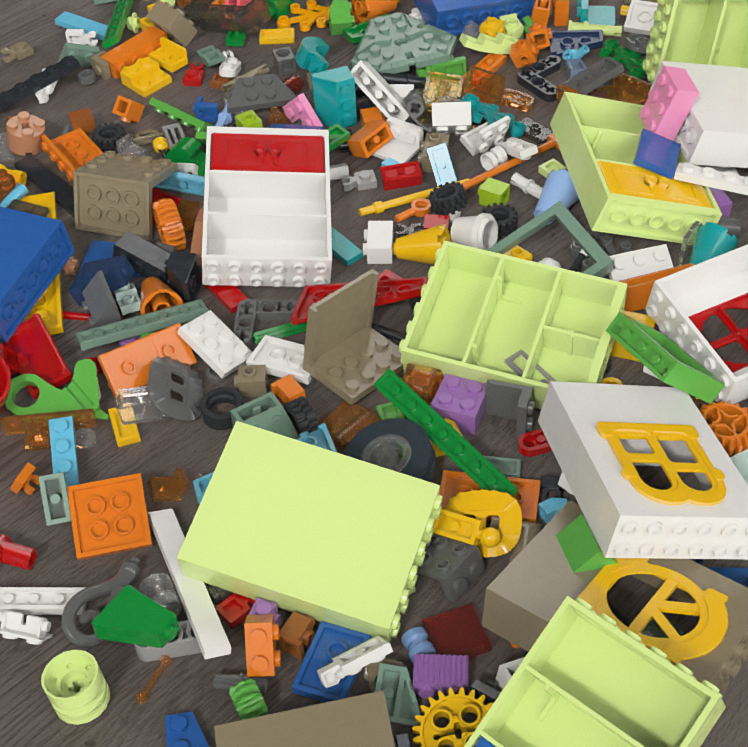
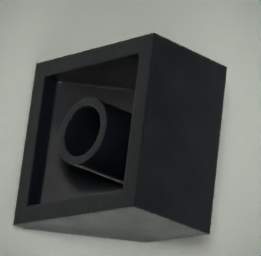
(183, 275)

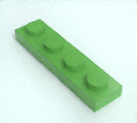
(175, 113)

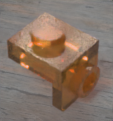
(168, 487)

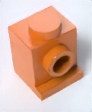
(287, 389)

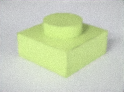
(550, 165)

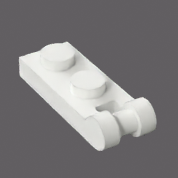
(518, 148)

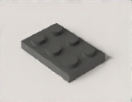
(595, 75)

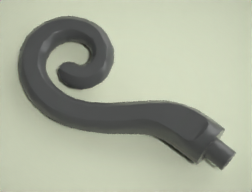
(125, 575)

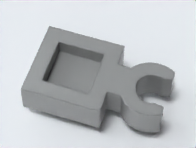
(362, 180)

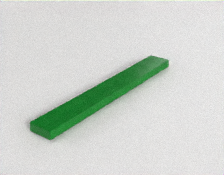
(443, 434)

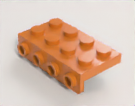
(70, 150)

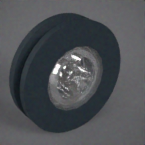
(387, 438)

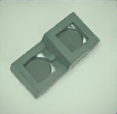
(210, 56)

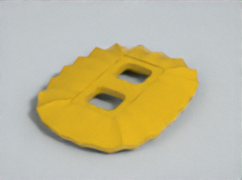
(491, 503)

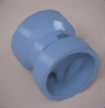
(417, 642)

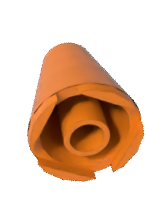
(368, 9)
(157, 296)

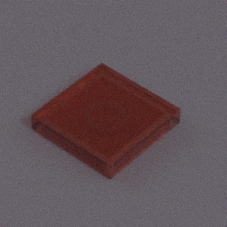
(457, 632)

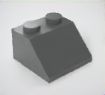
(100, 302)

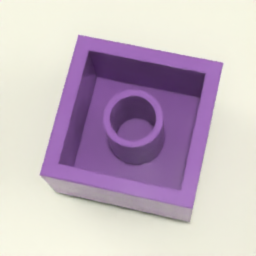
(461, 401)

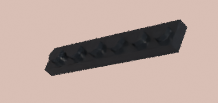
(38, 81)

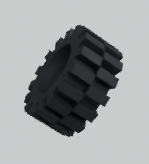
(107, 136)
(448, 198)
(508, 216)
(301, 415)

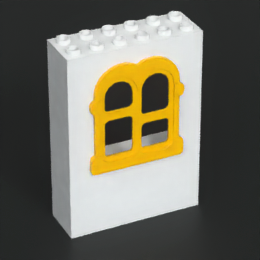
(609, 429)

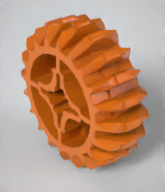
(169, 224)
(726, 422)

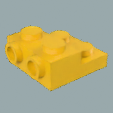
(144, 77)

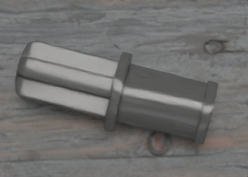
(225, 681)

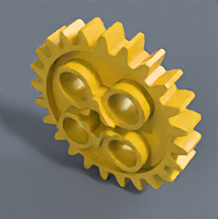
(454, 709)

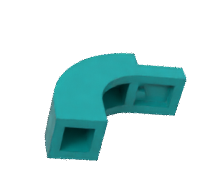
(312, 54)

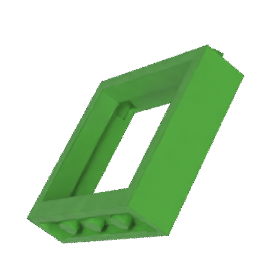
(662, 354)

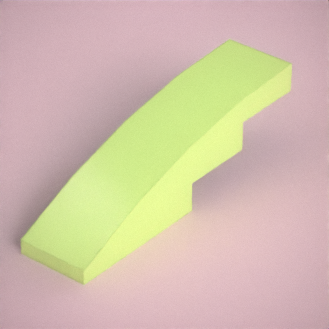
(499, 45)

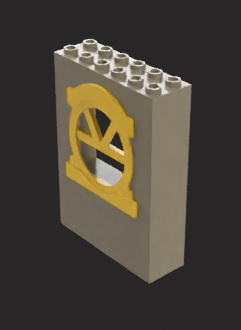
(540, 578)

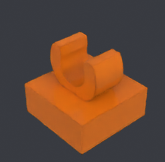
(24, 479)

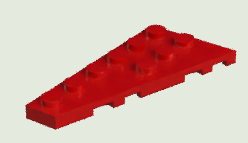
(387, 292)

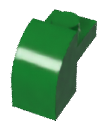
(186, 151)

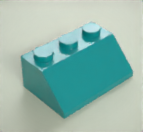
(334, 97)

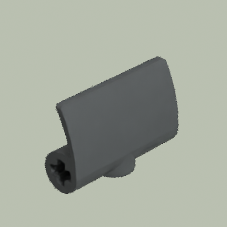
(415, 108)

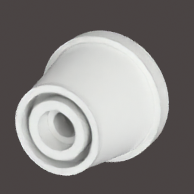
(475, 231)

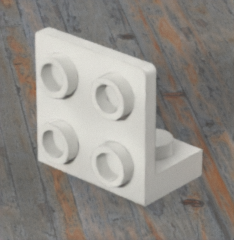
(405, 142)

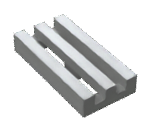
(171, 127)

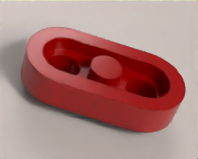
(533, 443)

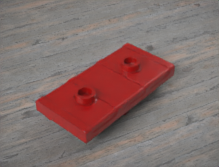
(38, 354)

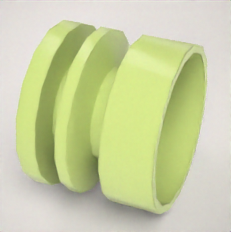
(75, 687)

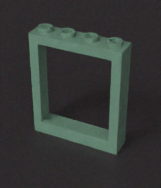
(603, 263)

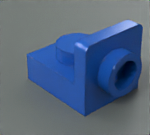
(206, 110)

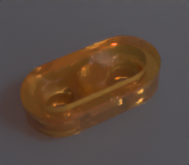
(518, 100)

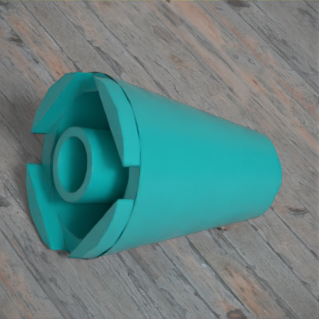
(711, 242)

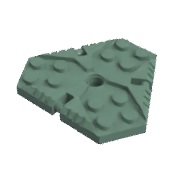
(403, 41)

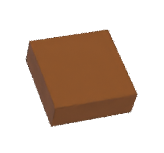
(218, 80)

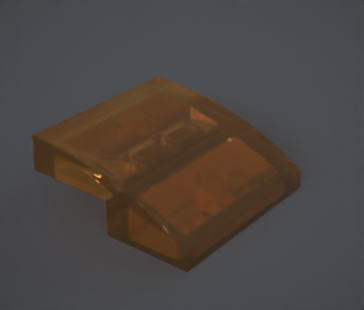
(347, 422)

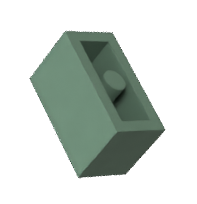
(55, 498)

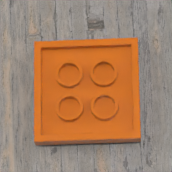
(109, 516)

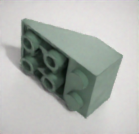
(267, 414)

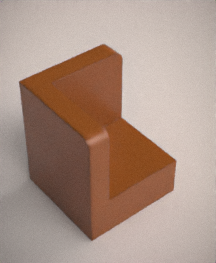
(82, 119)

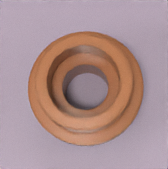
(71, 266)

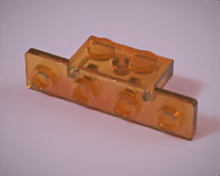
(37, 426)

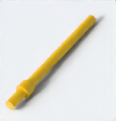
(379, 206)

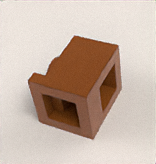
(296, 634)

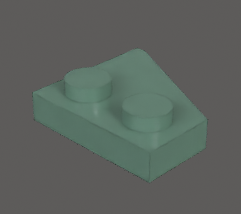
(399, 694)

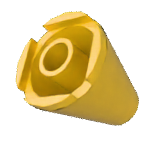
(421, 245)

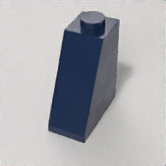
(115, 270)

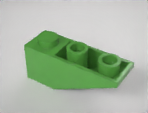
(340, 16)

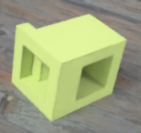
(512, 25)

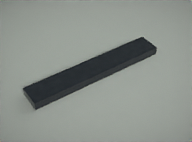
(47, 182)

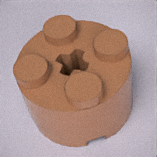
(25, 133)

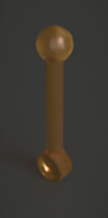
(142, 696)

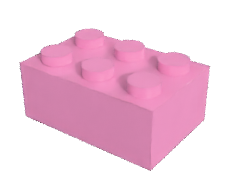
(669, 102)

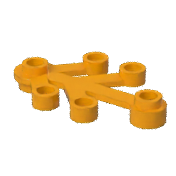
(307, 17)

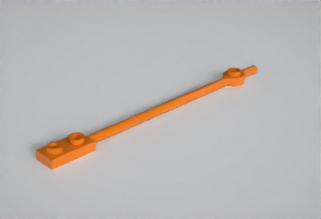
(422, 206)

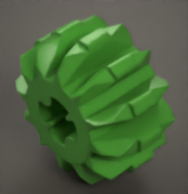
(248, 699)

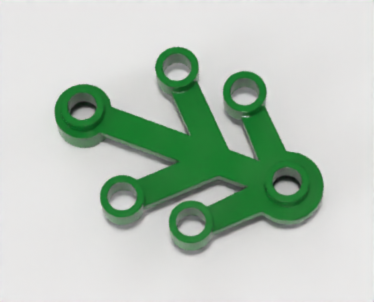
(613, 47)

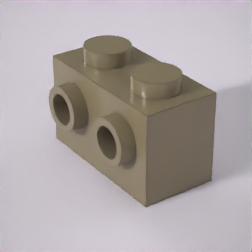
(431, 140)

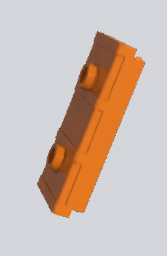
(130, 363)

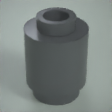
(731, 224)

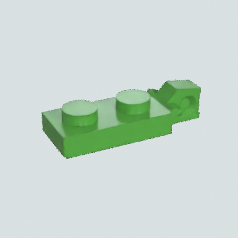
(455, 66)

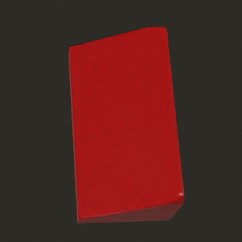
(401, 175)

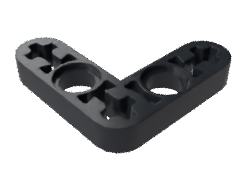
(530, 77)

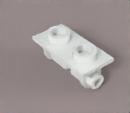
(33, 631)

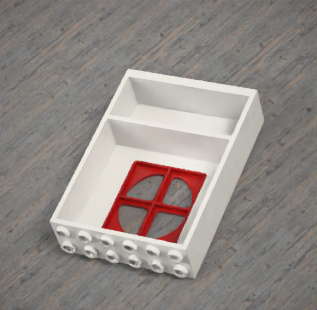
(689, 298)

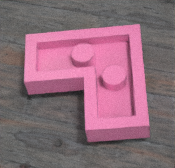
(301, 109)

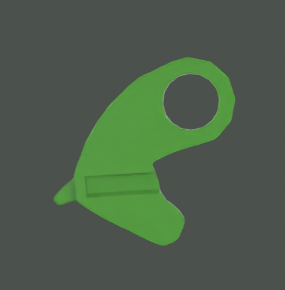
(79, 394)

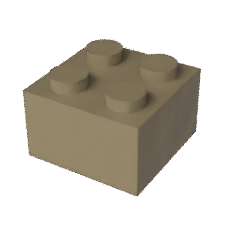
(173, 22)

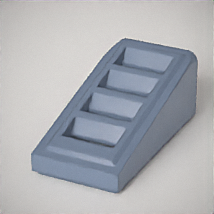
(574, 66)

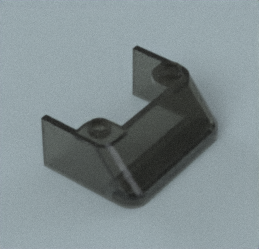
(228, 17)

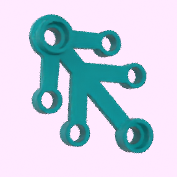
(492, 114)

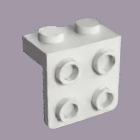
(483, 137)

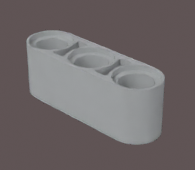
(184, 645)

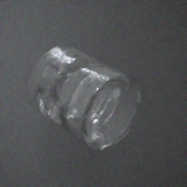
(162, 590)

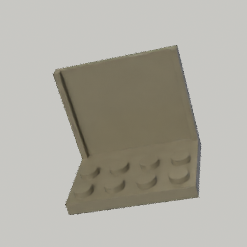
(116, 193)
(342, 345)

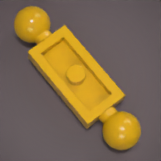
(465, 529)

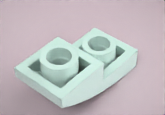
(127, 299)

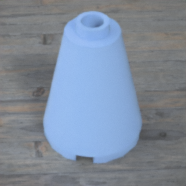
(556, 188)

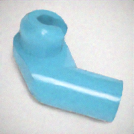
(575, 53)

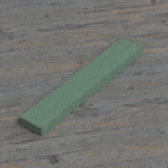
(140, 324)

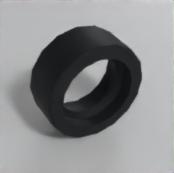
(218, 396)

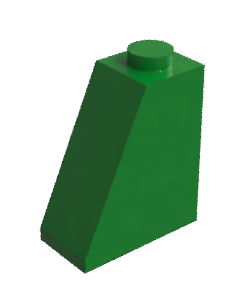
(136, 620)

